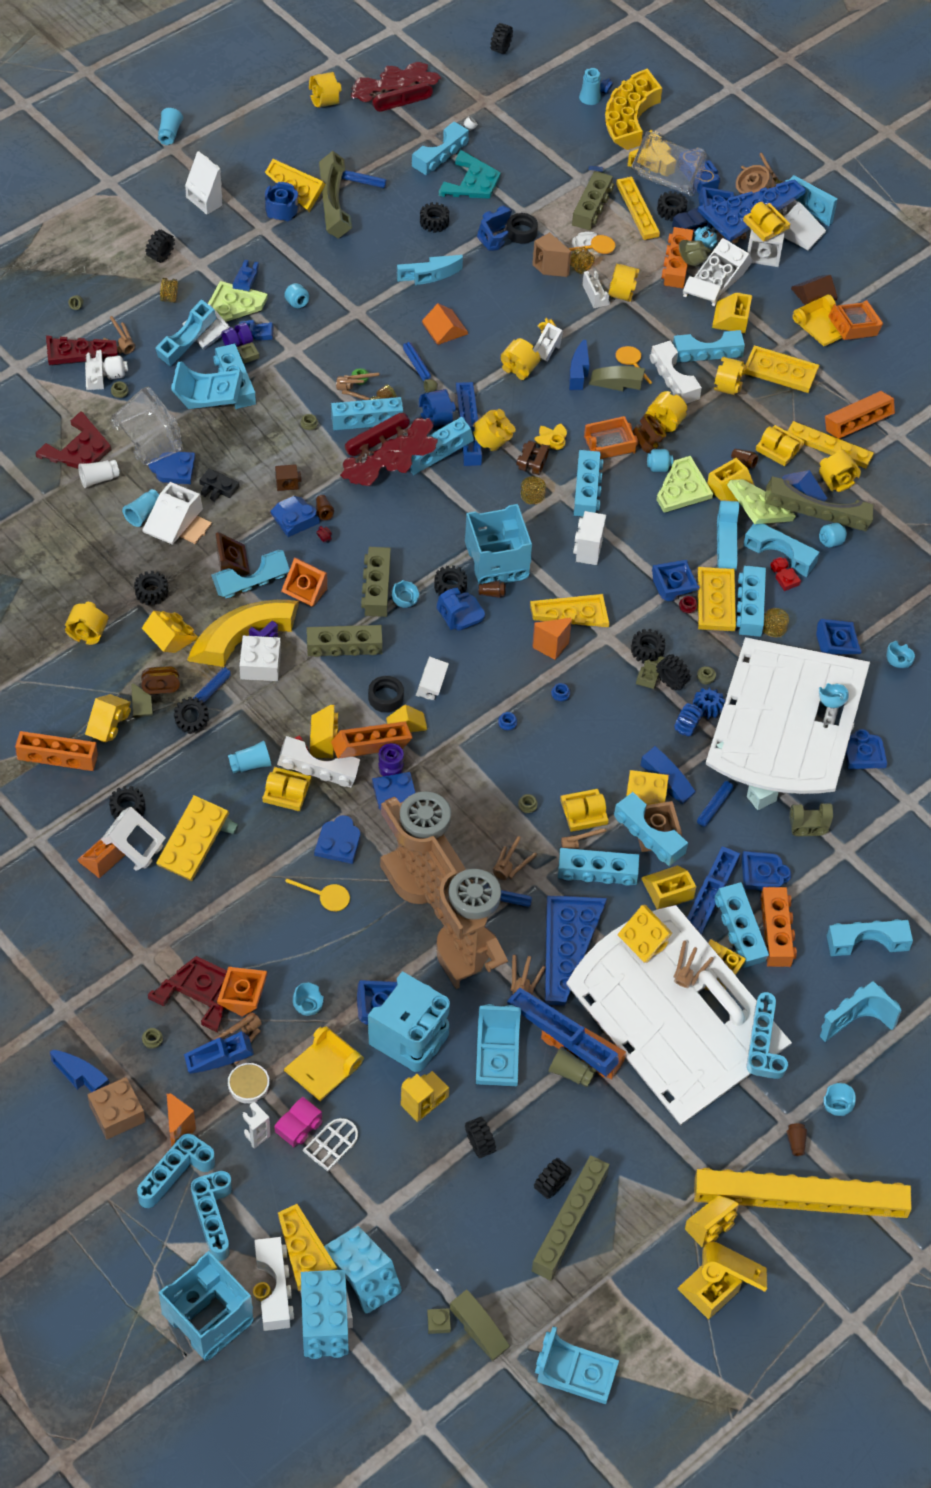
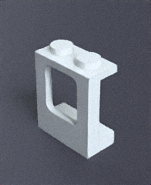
(121, 830)

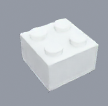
(765, 252)
(589, 538)
(260, 658)

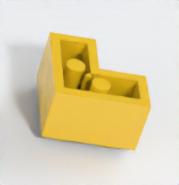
(105, 716)
(423, 1094)

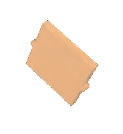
(196, 529)

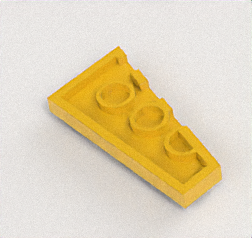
(306, 185)
(583, 610)
(303, 1244)

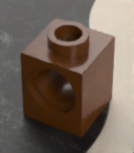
(287, 477)

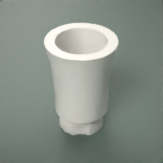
(97, 472)

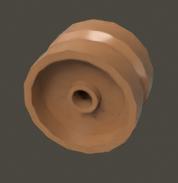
(754, 179)

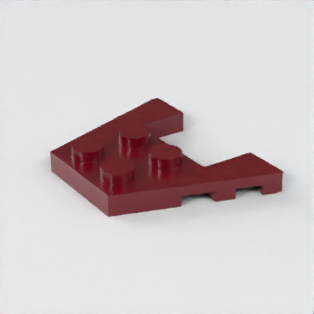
(83, 449)
(199, 981)

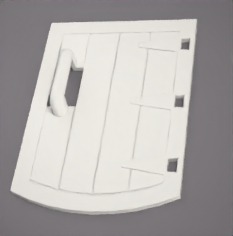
(773, 727)
(673, 1031)

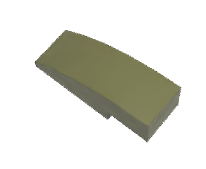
(618, 377)
(479, 1325)

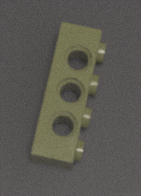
(592, 200)
(377, 581)
(344, 640)

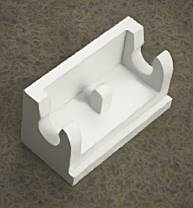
(702, 289)
(594, 290)
(94, 371)
(432, 678)
(258, 1125)

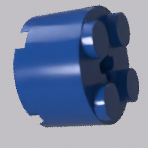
(281, 201)
(437, 407)

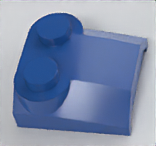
(294, 515)
(673, 579)
(837, 637)
(371, 995)

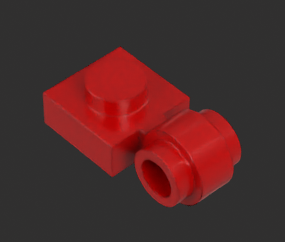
(786, 578)

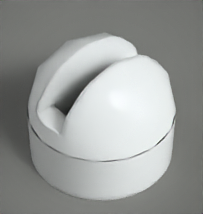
(470, 123)

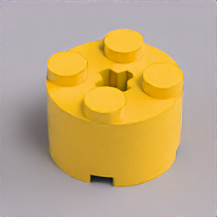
(324, 89)
(623, 282)
(520, 358)
(729, 376)
(668, 410)
(493, 429)
(839, 471)
(86, 623)

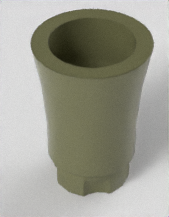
(572, 1067)

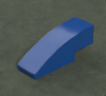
(579, 367)
(678, 786)
(219, 1053)
(79, 1071)

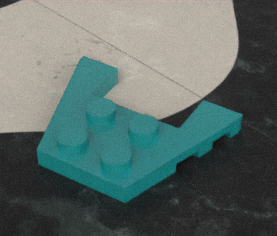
(478, 181)

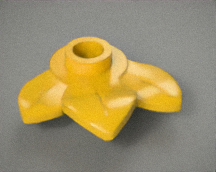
(552, 438)

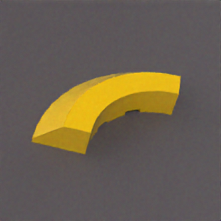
(627, 106)
(222, 636)

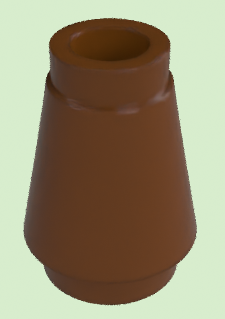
(747, 458)
(324, 508)
(493, 589)
(797, 1138)

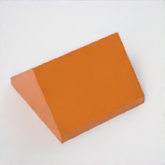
(443, 324)
(305, 582)
(552, 636)
(101, 858)
(242, 990)
(180, 1118)

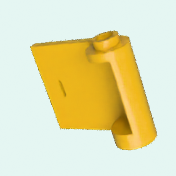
(815, 320)
(324, 1063)
(720, 1259)

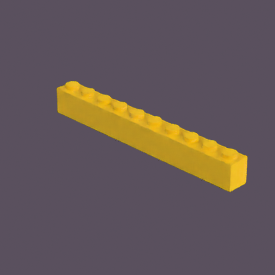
(804, 1193)

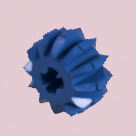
(710, 702)
(688, 719)

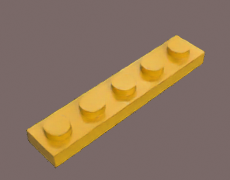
(637, 208)
(830, 444)

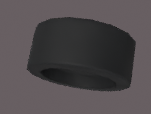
(522, 219)
(386, 705)

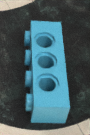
(229, 359)
(364, 413)
(449, 438)
(587, 482)
(752, 601)
(605, 860)
(736, 896)

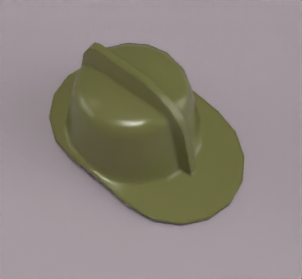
(693, 252)

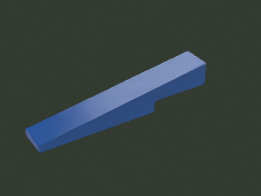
(467, 409)
(717, 878)
(565, 1032)

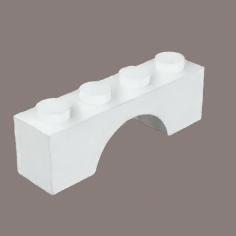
(664, 358)
(296, 757)
(275, 1308)

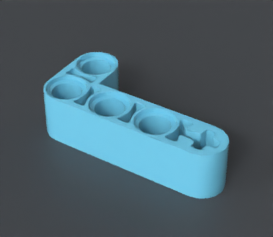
(727, 534)
(764, 1034)
(173, 1172)
(212, 1218)

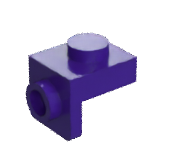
(270, 630)

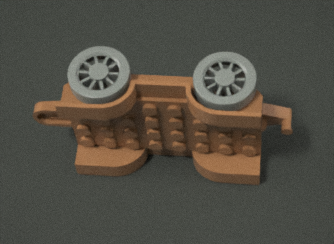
(430, 872)

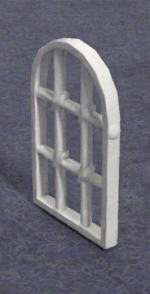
(324, 1144)

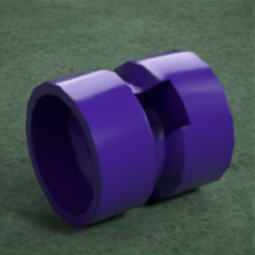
(239, 335)
(390, 759)

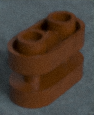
(649, 433)
(529, 450)
(160, 680)

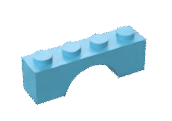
(429, 158)
(174, 346)
(690, 349)
(762, 538)
(272, 565)
(666, 845)
(892, 934)

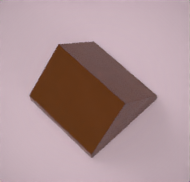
(815, 289)
(231, 554)

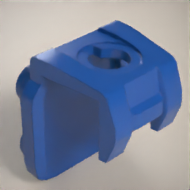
(491, 224)
(459, 609)

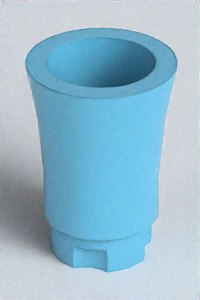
(590, 90)
(169, 125)
(140, 509)
(250, 758)

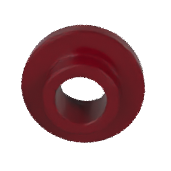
(324, 534)
(691, 602)

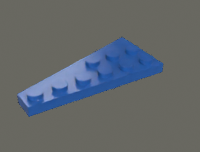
(729, 214)
(568, 936)

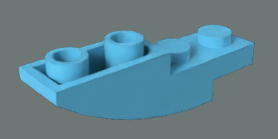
(434, 270)

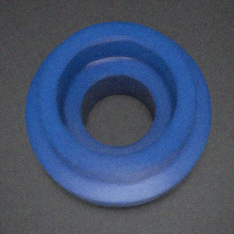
(606, 85)
(560, 688)
(507, 717)

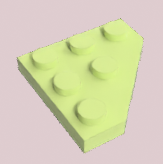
(236, 303)
(683, 486)
(753, 502)

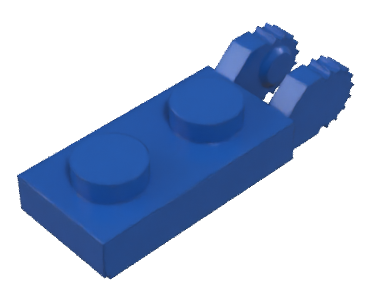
(246, 276)

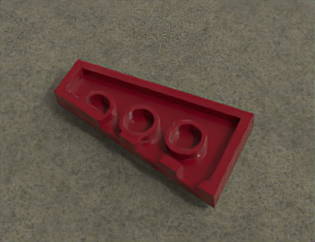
(70, 351)

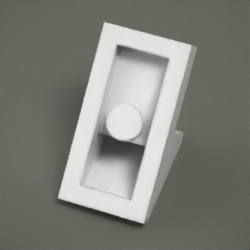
(548, 340)

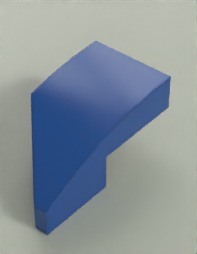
(260, 331)

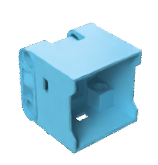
(500, 549)
(419, 1030)
(205, 1282)

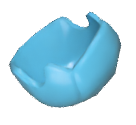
(405, 594)
(899, 655)
(833, 695)
(307, 999)
(839, 1099)

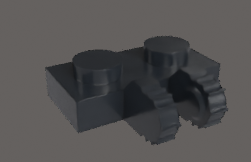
(218, 483)

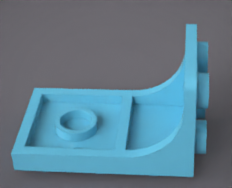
(817, 202)
(206, 390)
(866, 1002)
(498, 1045)
(365, 1268)
(324, 1313)
(575, 1369)

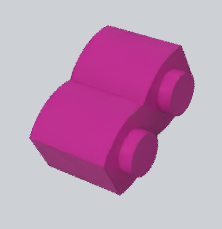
(298, 1122)

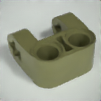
(810, 821)

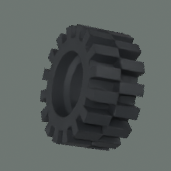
(501, 38)
(671, 199)
(434, 223)
(160, 246)
(450, 574)
(148, 580)
(650, 638)
(673, 672)
(191, 704)
(126, 795)
(480, 1137)
(552, 1178)

